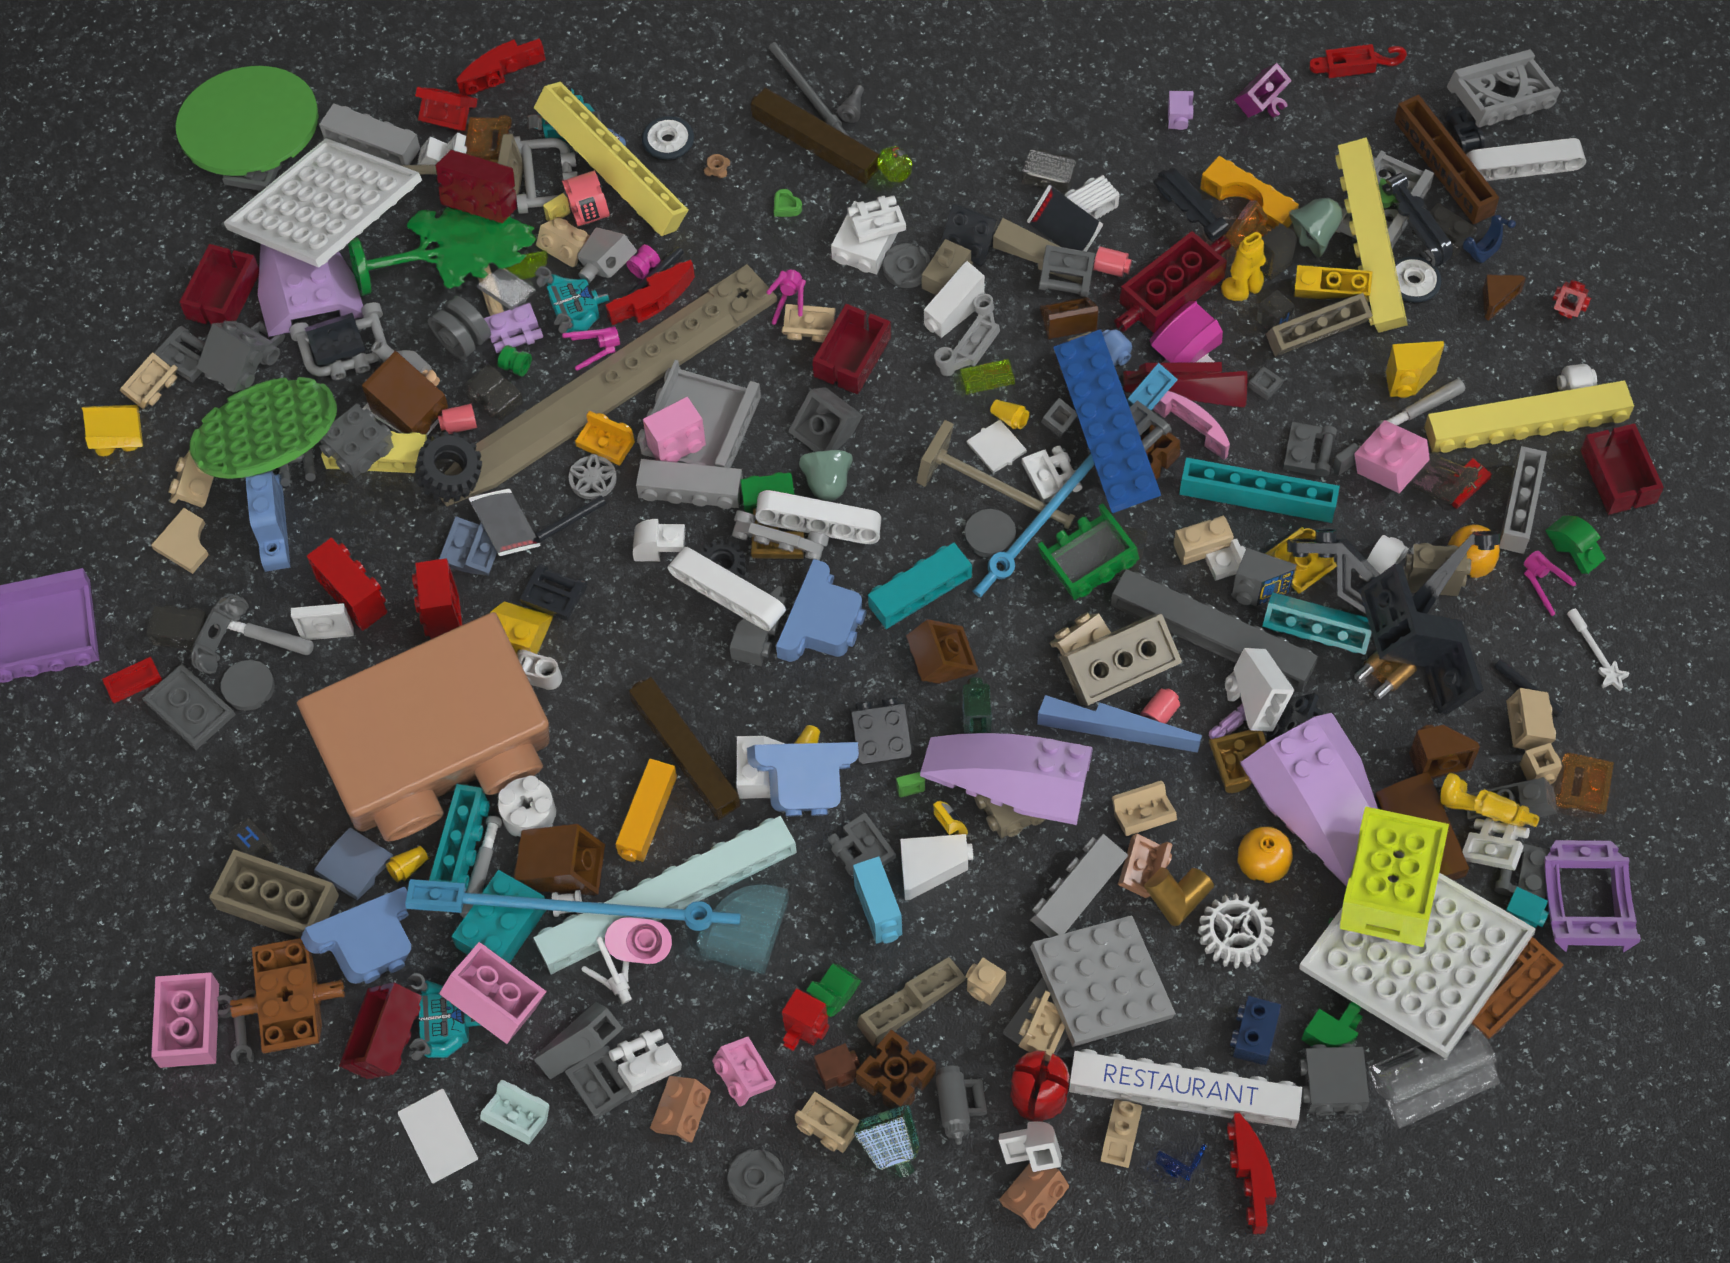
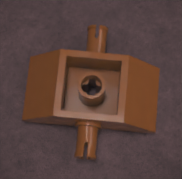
(284, 973)

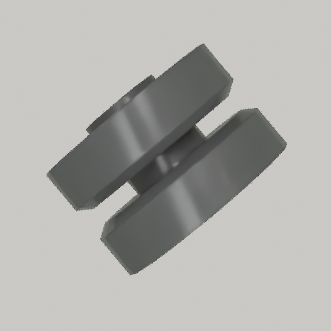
(459, 327)

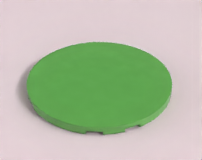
(247, 120)
(263, 427)

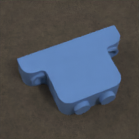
(268, 519)
(821, 617)
(803, 774)
(364, 938)

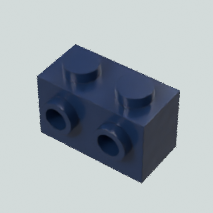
(1256, 1030)

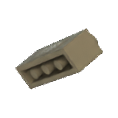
(1319, 324)

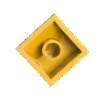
(1412, 367)
(523, 626)

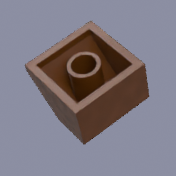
(941, 651)
(1442, 751)

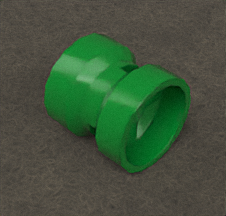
(516, 361)

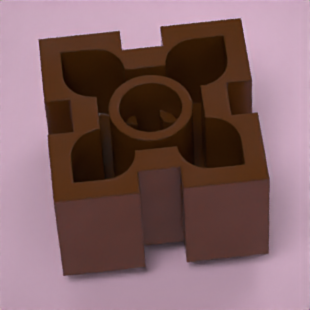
(1162, 452)
(894, 1056)

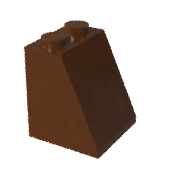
(404, 396)
(560, 860)

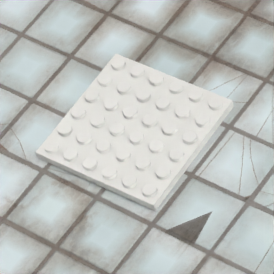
(322, 202)
(1430, 988)

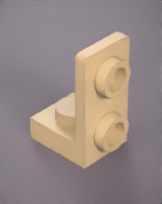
(1121, 1133)

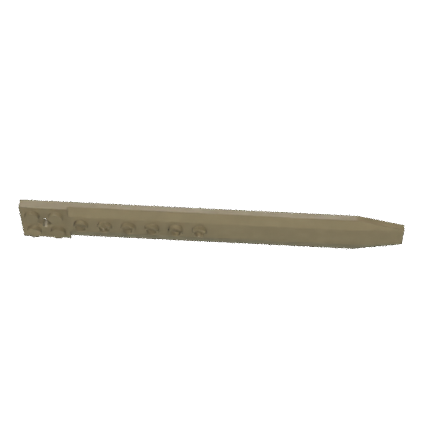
(618, 378)

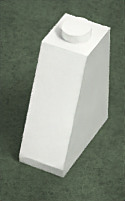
(954, 300)
(1261, 689)
(932, 861)

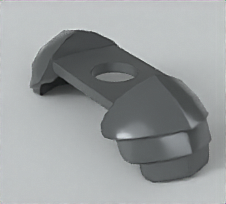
(224, 610)

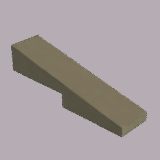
(1024, 244)
(910, 1001)

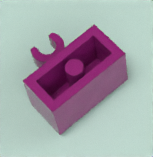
(1263, 92)

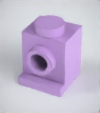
(1179, 109)

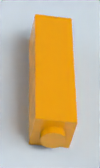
(646, 810)

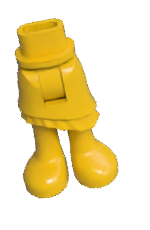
(1246, 269)
(1487, 803)

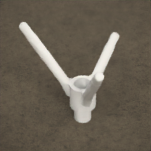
(617, 982)

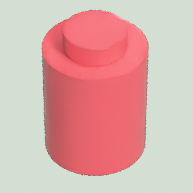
(1112, 262)
(457, 419)
(1161, 706)

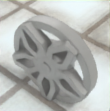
(592, 477)

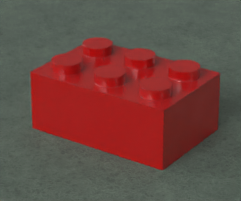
(347, 583)
(436, 597)

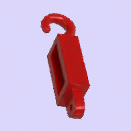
(1358, 60)

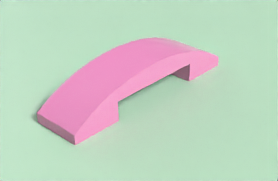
(1196, 417)

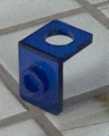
(1176, 1168)

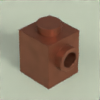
(837, 1066)

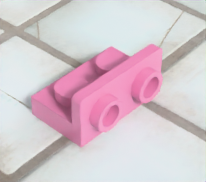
(742, 1070)

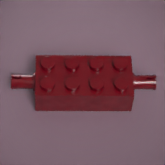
(1172, 281)

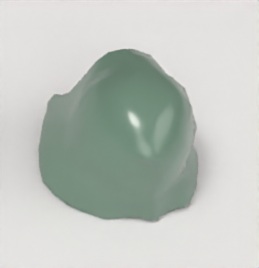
(1320, 219)
(826, 472)

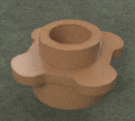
(717, 161)

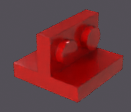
(444, 107)

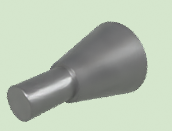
(850, 108)

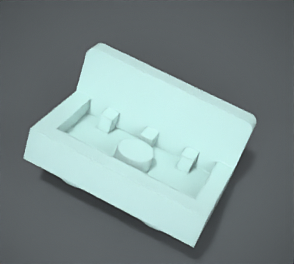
(516, 1112)

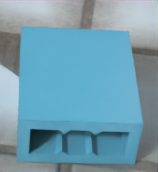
(877, 900)

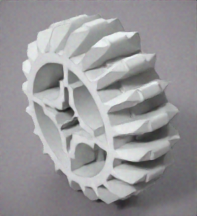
(1220, 916)

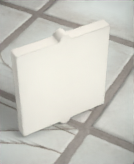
(996, 446)

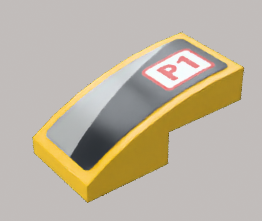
(949, 819)

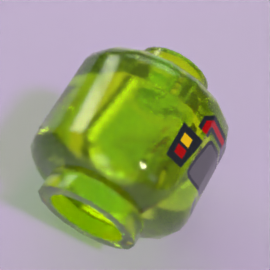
(894, 164)

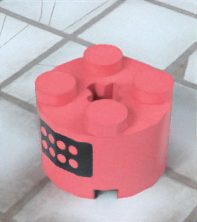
(586, 198)

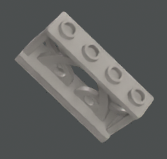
(1519, 65)
(1418, 185)

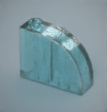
(753, 940)

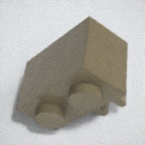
(944, 266)

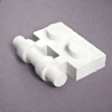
(877, 223)
(1044, 475)
(1492, 850)
(648, 1067)

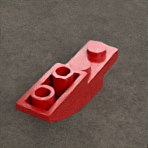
(492, 66)
(661, 292)
(1252, 1162)

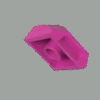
(1187, 334)

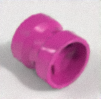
(643, 261)

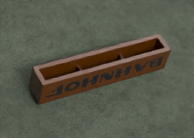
(1446, 159)

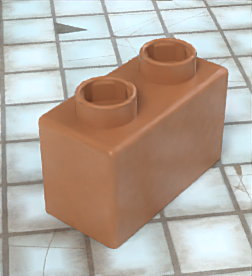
(428, 723)

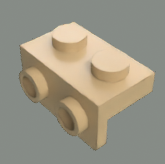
(562, 240)
(814, 322)
(149, 380)
(191, 483)
(1084, 631)
(1143, 808)
(1043, 1028)
(827, 1122)

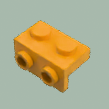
(605, 438)

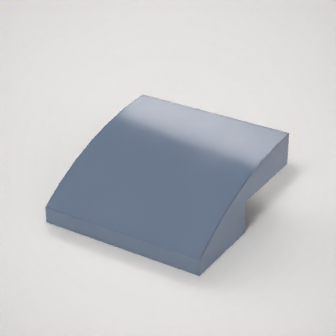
(469, 548)
(353, 863)

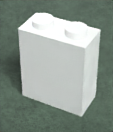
(865, 255)

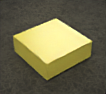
(557, 207)

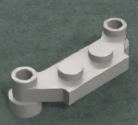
(974, 342)
(746, 526)

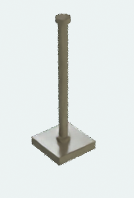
(508, 156)
(937, 454)

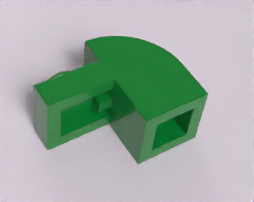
(1578, 538)
(835, 988)
(1331, 1032)

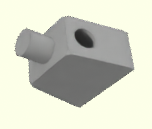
(604, 254)

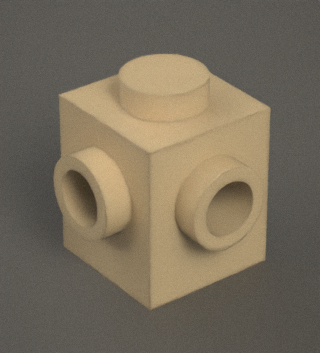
(1541, 763)
(985, 981)

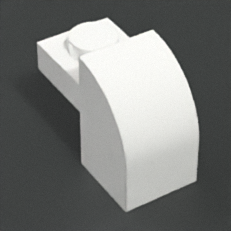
(434, 150)
(653, 538)
(1386, 553)
(1034, 1144)

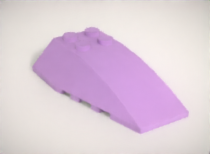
(298, 289)
(1025, 772)
(1315, 788)

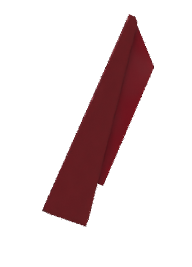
(1197, 382)

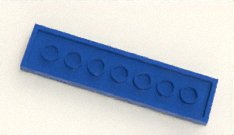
(1107, 421)

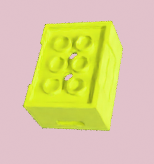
(1399, 904)

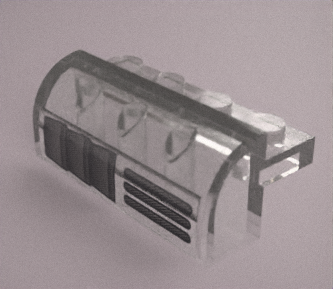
(1425, 1082)

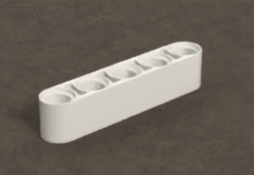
(1528, 159)
(820, 516)
(726, 588)

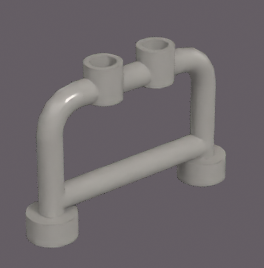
(568, 161)
(371, 314)

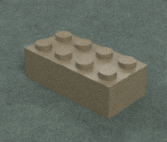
(272, 894)

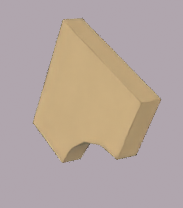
(182, 541)

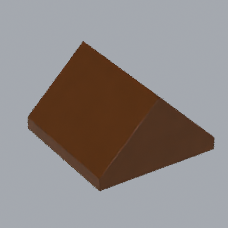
(1069, 317)

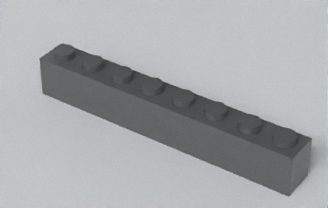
(1209, 627)

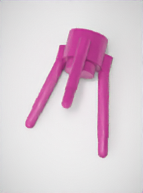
(790, 283)
(606, 338)
(1540, 566)

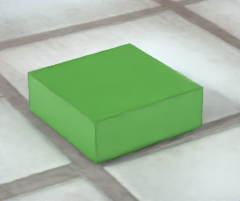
(910, 784)

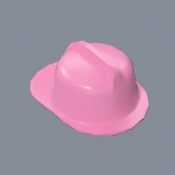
(638, 940)

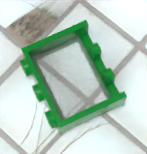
(1090, 554)

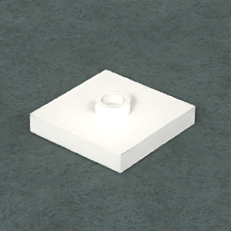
(322, 621)

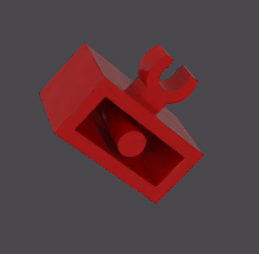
(804, 1019)

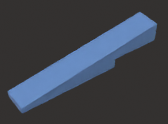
(1115, 723)

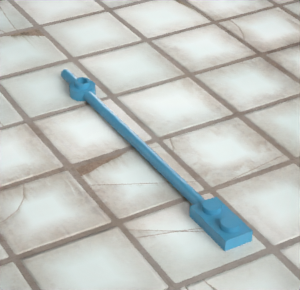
(1149, 394)
(452, 896)

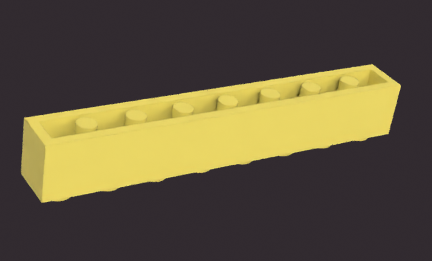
(610, 158)
(1372, 233)
(1528, 416)

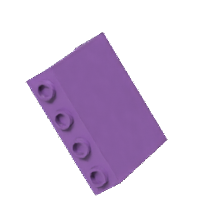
(46, 625)

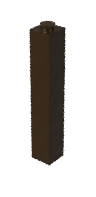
(814, 135)
(684, 748)

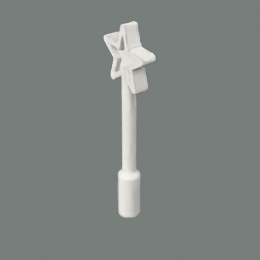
(1610, 673)

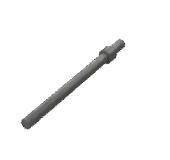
(830, 119)

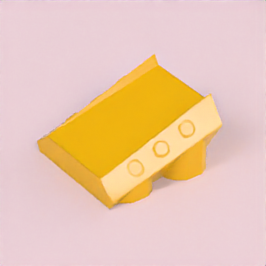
(112, 428)
(1308, 568)

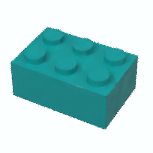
(497, 927)

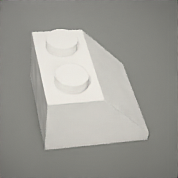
(749, 780)

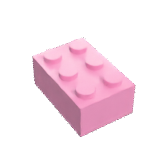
(492, 992)
(185, 1020)

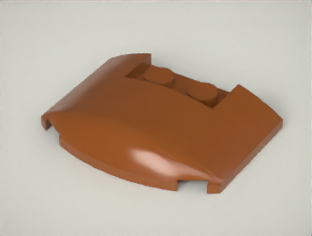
(1521, 983)

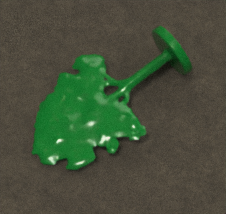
(465, 246)

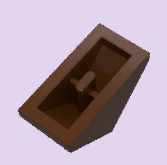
(1500, 291)

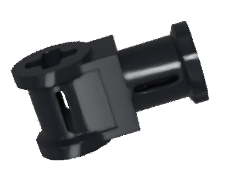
(1464, 132)

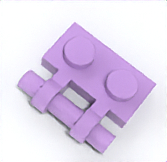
(513, 323)

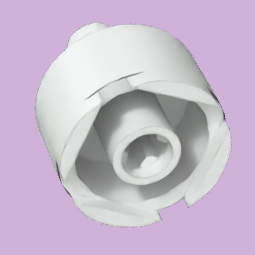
(524, 794)

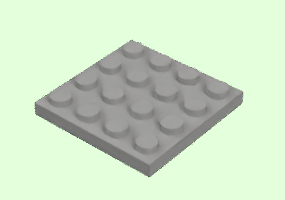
(1102, 980)

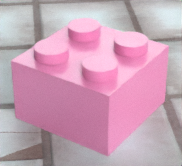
(674, 431)
(1392, 456)

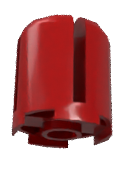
(1051, 1079)

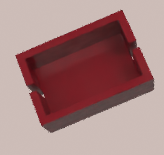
(476, 186)
(219, 288)
(850, 349)
(1622, 469)
(381, 1031)

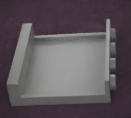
(724, 412)

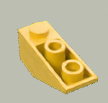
(1331, 282)

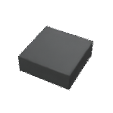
(1265, 383)
(1345, 459)

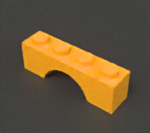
(1227, 180)

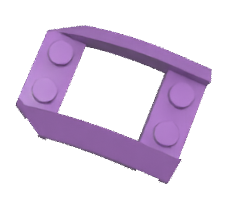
(1591, 930)

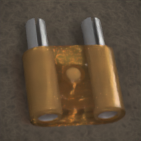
(1389, 673)

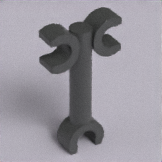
(239, 1025)

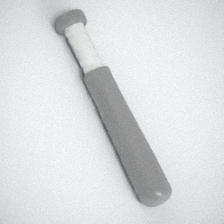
(1429, 402)
(273, 637)
(482, 861)

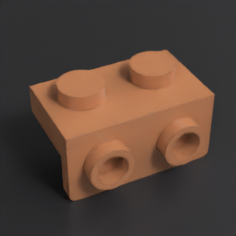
(1143, 861)
(680, 1108)
(1034, 1194)

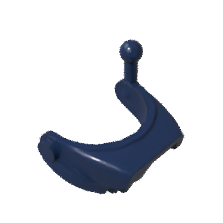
(1484, 248)

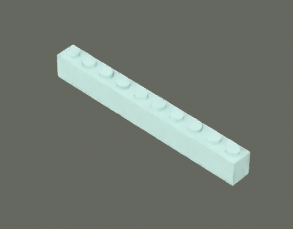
(673, 889)

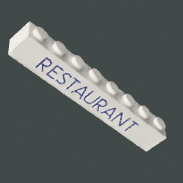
(1185, 1088)

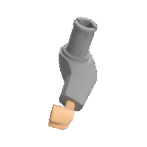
(383, 351)

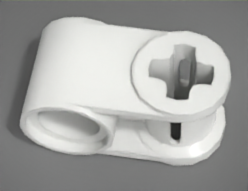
(536, 666)

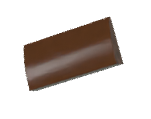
(1420, 799)

